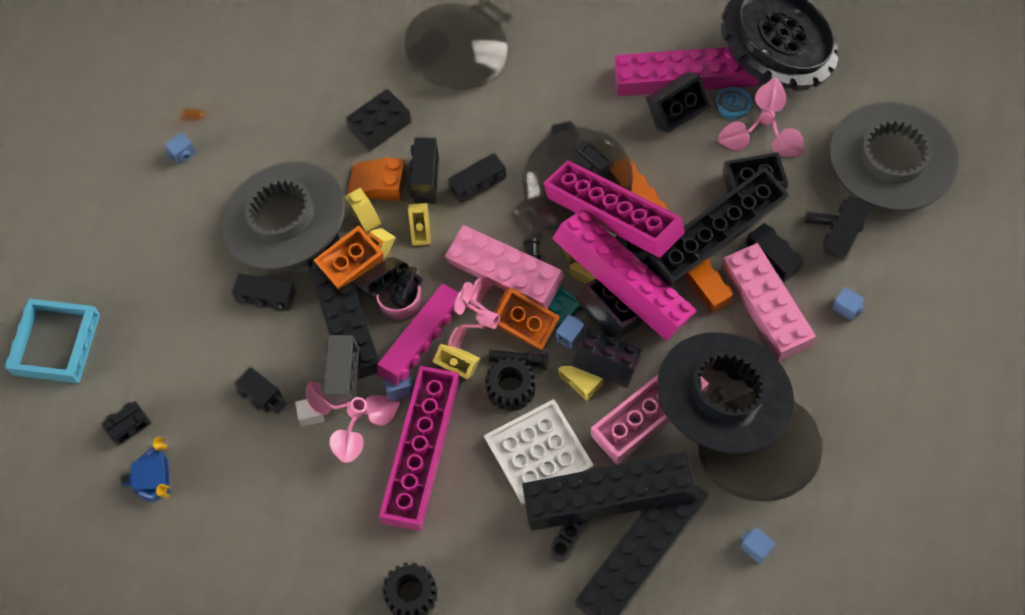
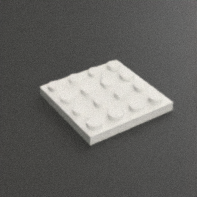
(537, 447)

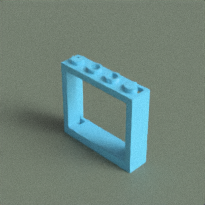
(80, 349)

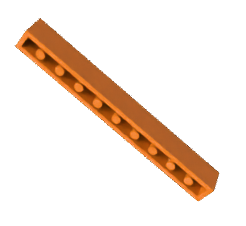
(704, 279)

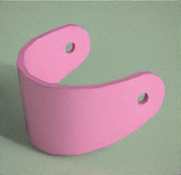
(404, 313)

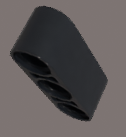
(380, 276)
(567, 542)

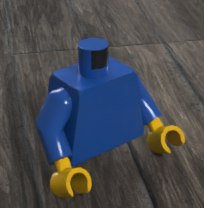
(150, 473)

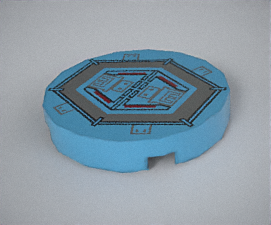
(733, 102)

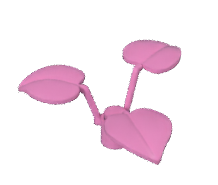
(769, 98)
(484, 316)
(344, 443)

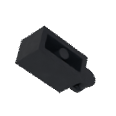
(259, 391)

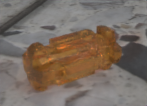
(192, 113)

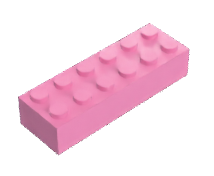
(504, 266)
(768, 302)
(632, 422)

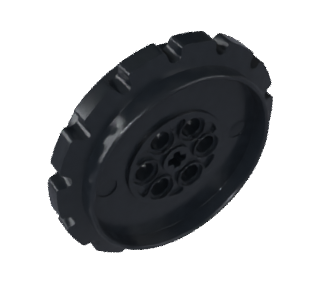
(780, 41)

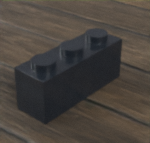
(477, 178)
(777, 251)
(263, 292)

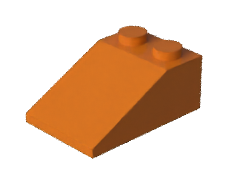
(379, 178)
(349, 257)
(525, 318)

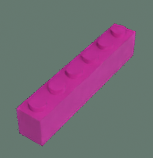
(418, 336)

